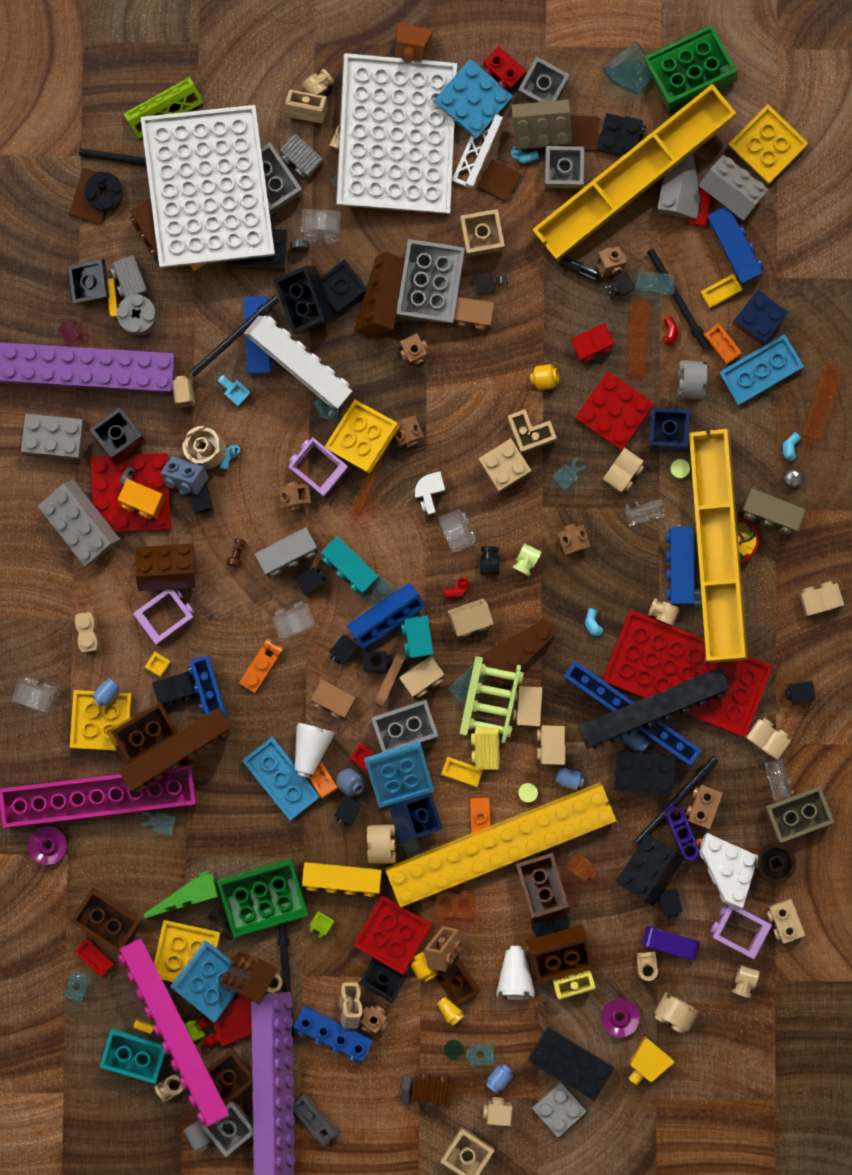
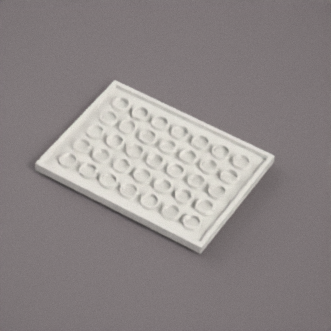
(394, 135)
(207, 186)

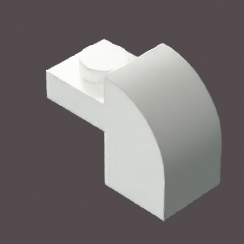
(427, 486)

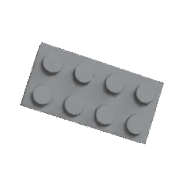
(78, 522)

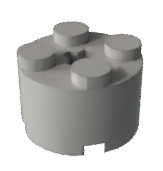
(129, 322)
(692, 379)

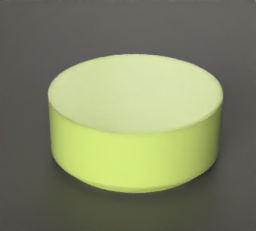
(680, 468)
(528, 792)

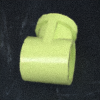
(526, 559)

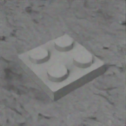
(559, 1109)

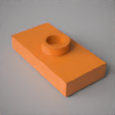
(722, 344)
(322, 781)
(479, 813)

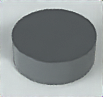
(299, 245)

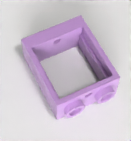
(332, 480)
(139, 614)
(758, 938)

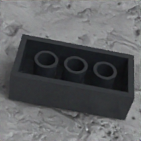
(570, 1063)

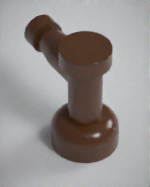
(234, 560)

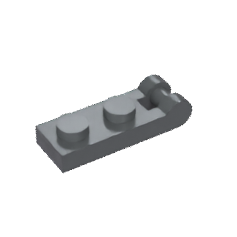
(315, 1120)

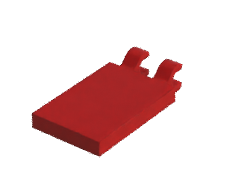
(232, 1024)

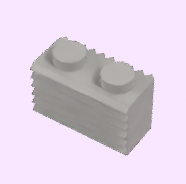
(301, 156)
(129, 277)

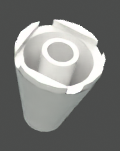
(310, 748)
(515, 976)

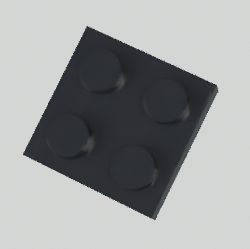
(342, 286)

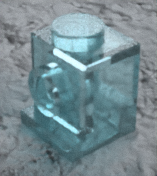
(77, 995)
(488, 1051)

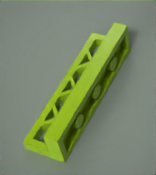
(164, 101)

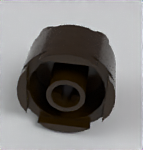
(770, 853)

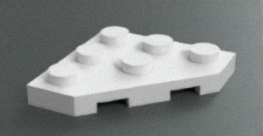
(729, 869)

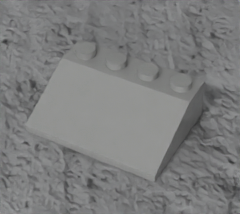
(430, 282)

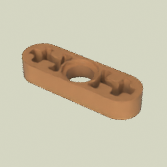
(389, 680)

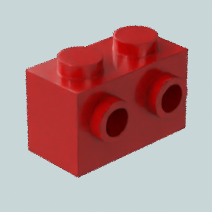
(504, 69)

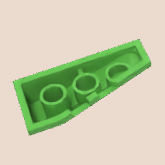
(195, 891)

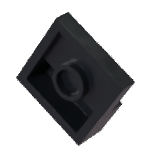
(620, 134)
(88, 282)

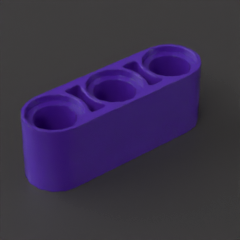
(677, 824)
(670, 943)

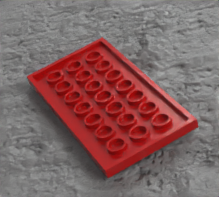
(660, 656)

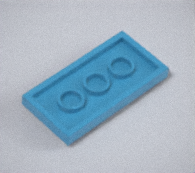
(761, 369)
(280, 779)

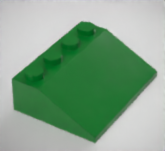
(690, 67)
(262, 896)

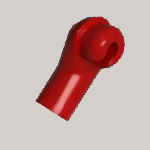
(672, 332)
(459, 590)

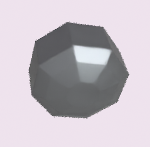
(793, 479)

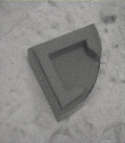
(128, 474)
(405, 1089)

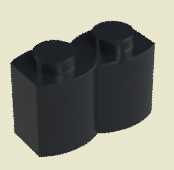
(174, 688)

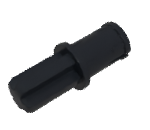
(579, 268)

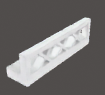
(481, 157)

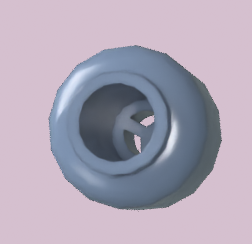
(350, 782)

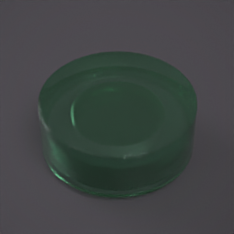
(453, 1049)

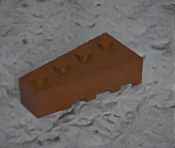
(381, 296)
(517, 649)

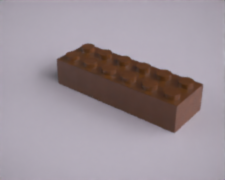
(176, 749)

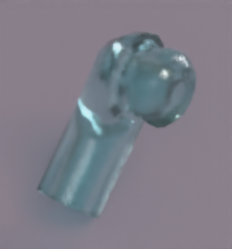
(325, 412)

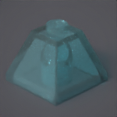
(629, 69)

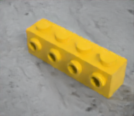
(342, 878)

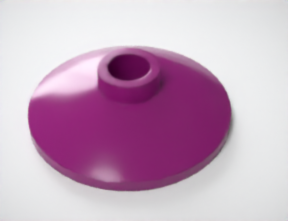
(37, 845)
(630, 1017)

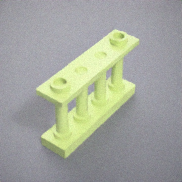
(476, 687)

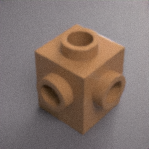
(611, 261)
(411, 343)
(408, 432)
(294, 495)
(573, 539)
(381, 1017)

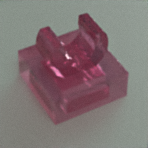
(69, 332)

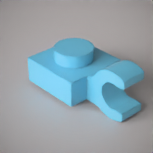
(235, 391)

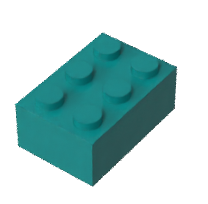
(349, 566)
(418, 637)
(133, 1055)

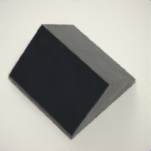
(382, 980)

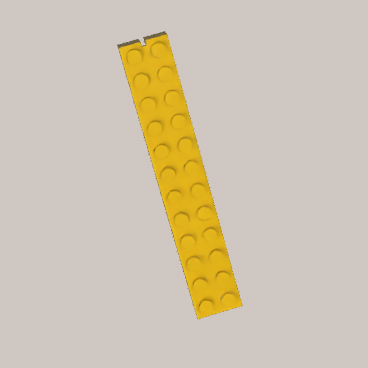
(635, 172)
(718, 546)
(500, 844)

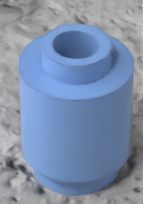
(106, 692)
(636, 742)
(569, 778)
(499, 1078)

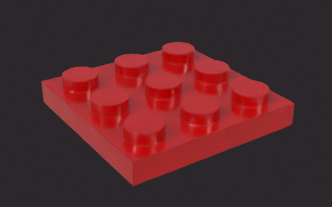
(614, 410)
(392, 934)

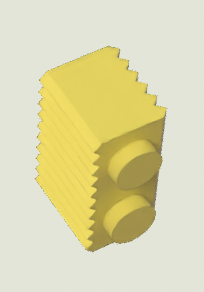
(486, 748)
(573, 984)

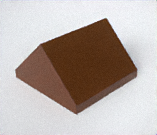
(457, 982)

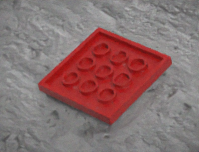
(107, 489)

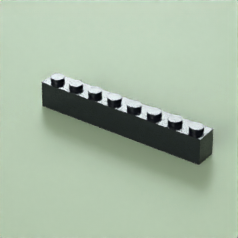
(653, 708)

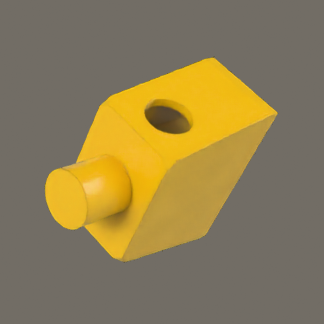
(648, 1062)

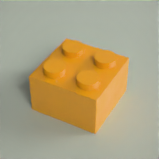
(141, 499)

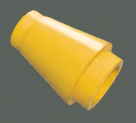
(450, 1011)

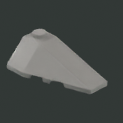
(680, 191)

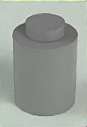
(197, 1136)

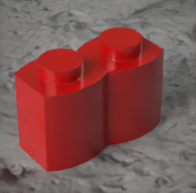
(592, 342)

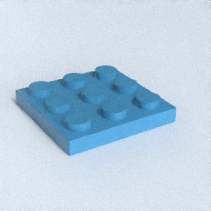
(472, 98)
(399, 774)
(201, 979)

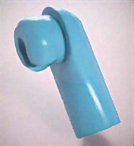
(524, 157)
(788, 447)
(231, 452)
(590, 623)

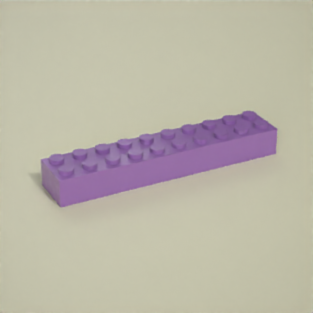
(87, 368)
(273, 1085)

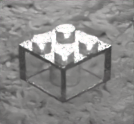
(321, 225)
(456, 531)
(294, 620)
(36, 696)

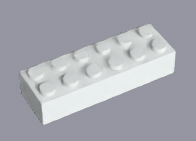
(297, 361)

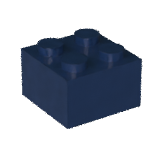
(760, 317)
(669, 430)
(415, 817)

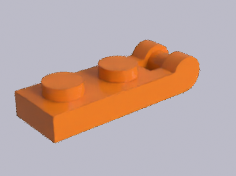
(261, 666)

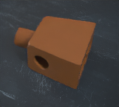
(412, 42)

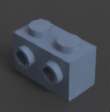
(184, 475)

